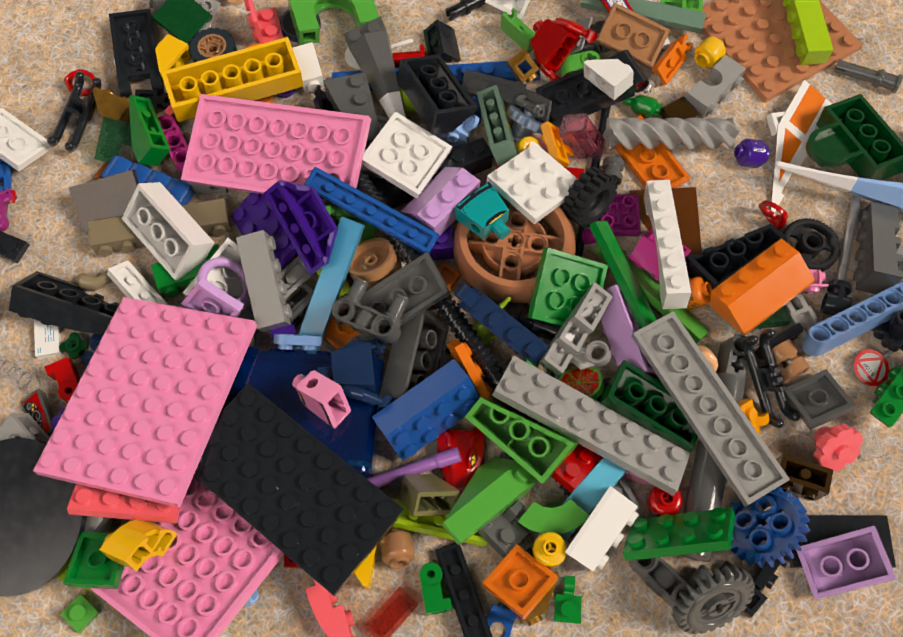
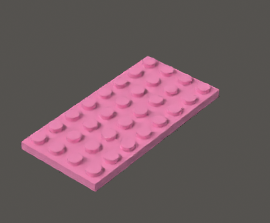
(259, 143)

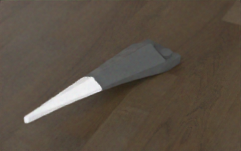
(374, 55)

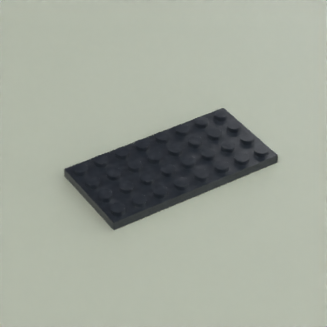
(294, 489)

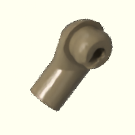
(91, 282)

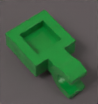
(567, 606)

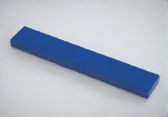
(372, 211)

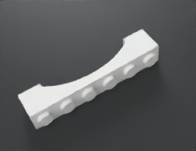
(673, 273)

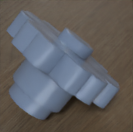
(523, 123)

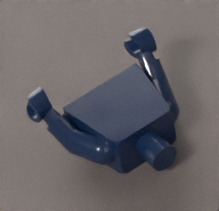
(354, 371)

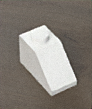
(309, 67)
(609, 76)

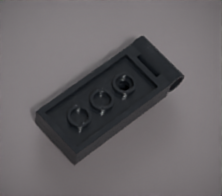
(578, 95)

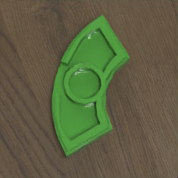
(556, 519)

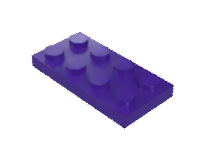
(257, 215)

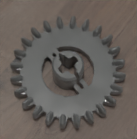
(714, 600)

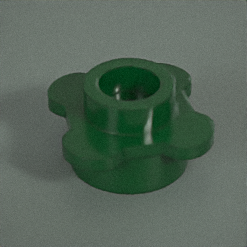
(79, 349)

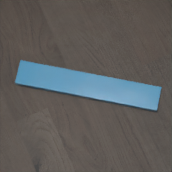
(331, 281)

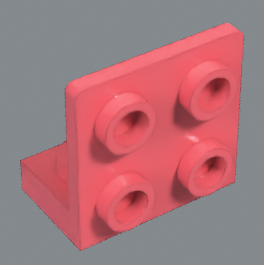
(265, 22)

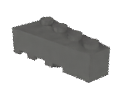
(353, 96)
(878, 249)

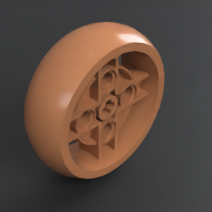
(502, 253)

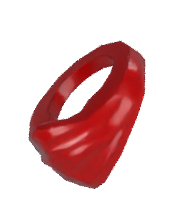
(69, 81)
(776, 220)

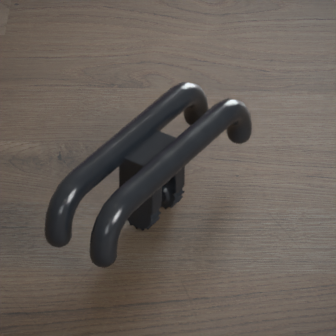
(75, 113)

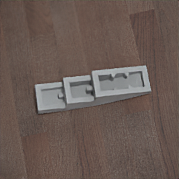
(576, 329)

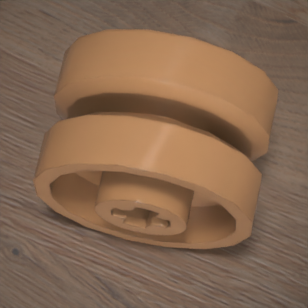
(374, 261)

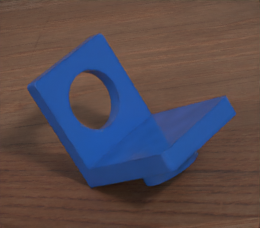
(502, 614)

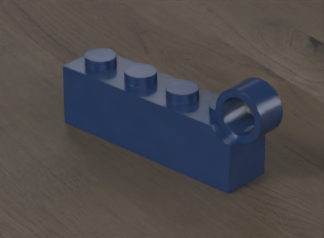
(500, 323)

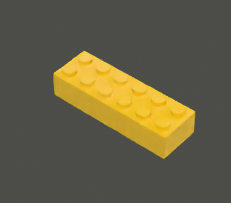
(239, 75)

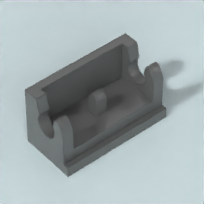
(299, 304)

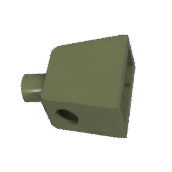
(427, 495)

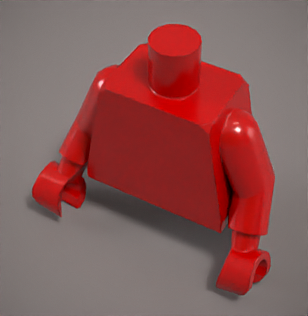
(555, 42)

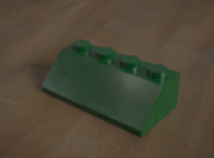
(648, 405)

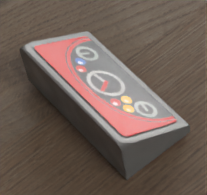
(39, 408)

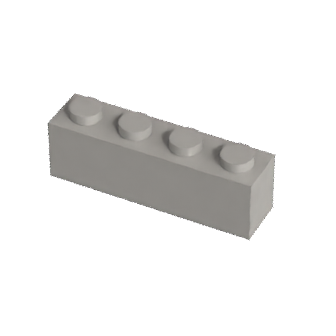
(263, 281)

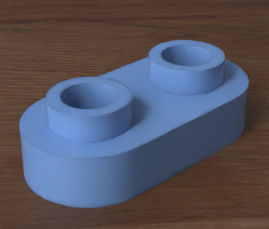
(308, 342)

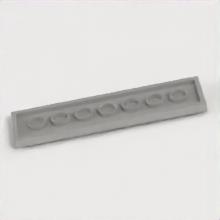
(710, 409)
(592, 425)

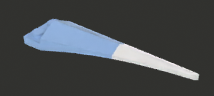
(873, 190)

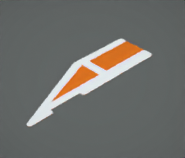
(794, 132)

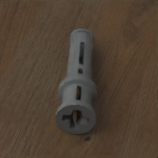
(877, 78)

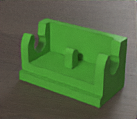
(517, 30)

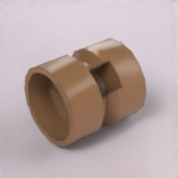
(787, 351)

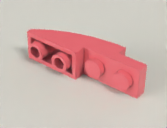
(333, 620)

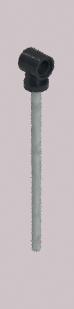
(836, 297)

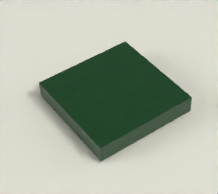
(182, 18)

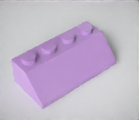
(618, 327)

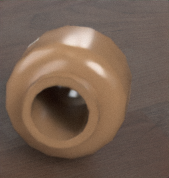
(397, 548)

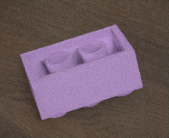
(438, 200)

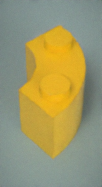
(137, 543)

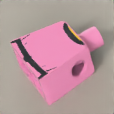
(322, 397)

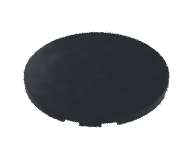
(34, 520)

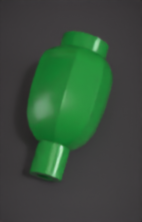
(644, 105)

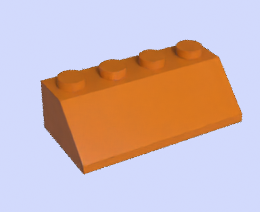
(761, 287)

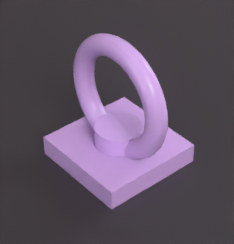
(212, 299)

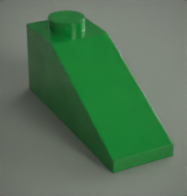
(146, 132)

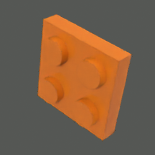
(520, 581)

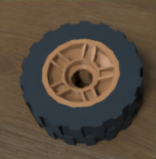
(211, 43)

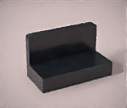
(441, 41)

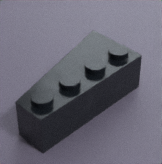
(723, 261)

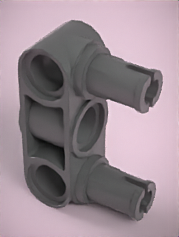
(367, 320)
(665, 580)

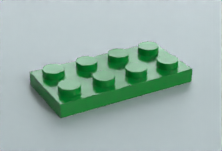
(680, 534)

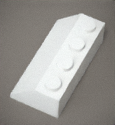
(166, 229)

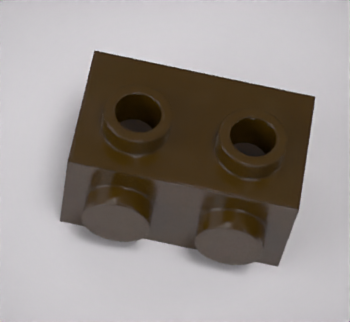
(805, 477)

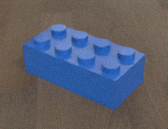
(427, 410)

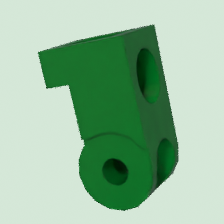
(431, 579)

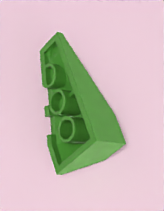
(487, 495)

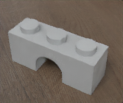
(726, 76)

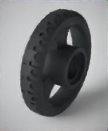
(816, 240)

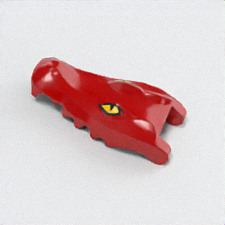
(472, 452)

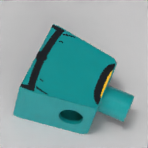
(484, 213)

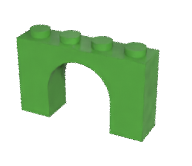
(304, 15)

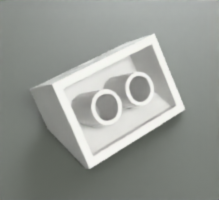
(603, 530)

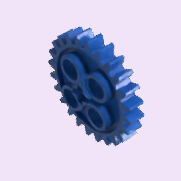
(766, 526)

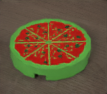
(587, 381)

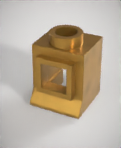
(517, 60)

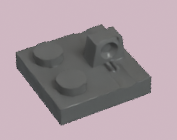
(819, 399)
(505, 530)

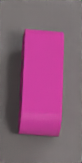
(175, 140)

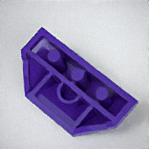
(304, 221)

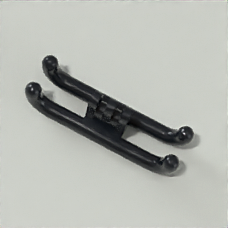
(768, 378)

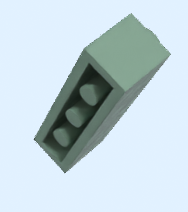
(497, 125)

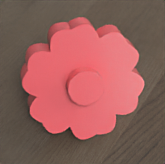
(837, 446)

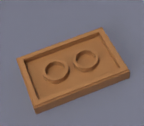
(632, 32)

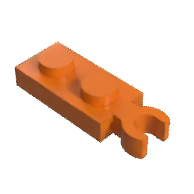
(672, 59)

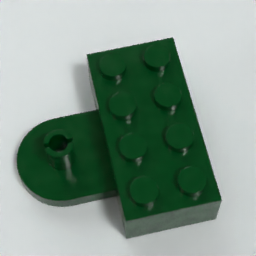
(857, 136)

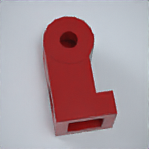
(66, 375)

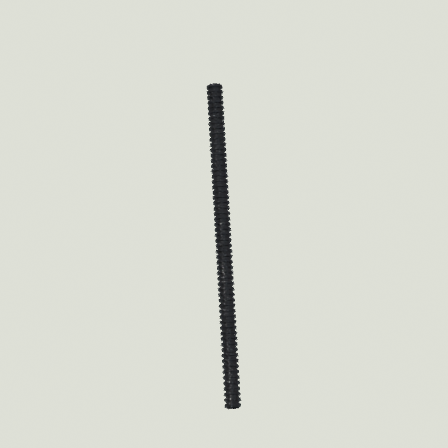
(450, 312)

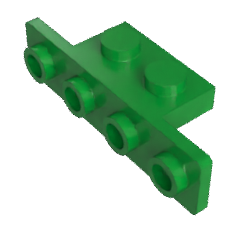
(889, 398)

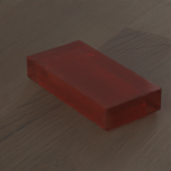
(391, 614)

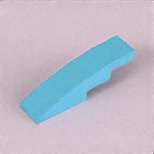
(594, 487)

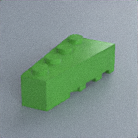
(526, 441)

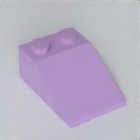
(846, 563)

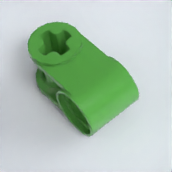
(576, 62)

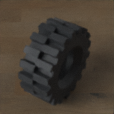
(590, 197)

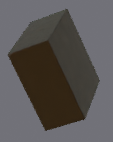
(679, 109)

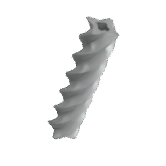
(670, 132)

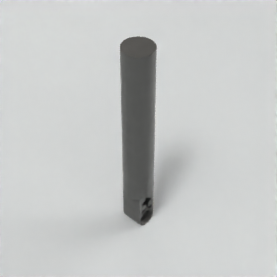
(707, 480)

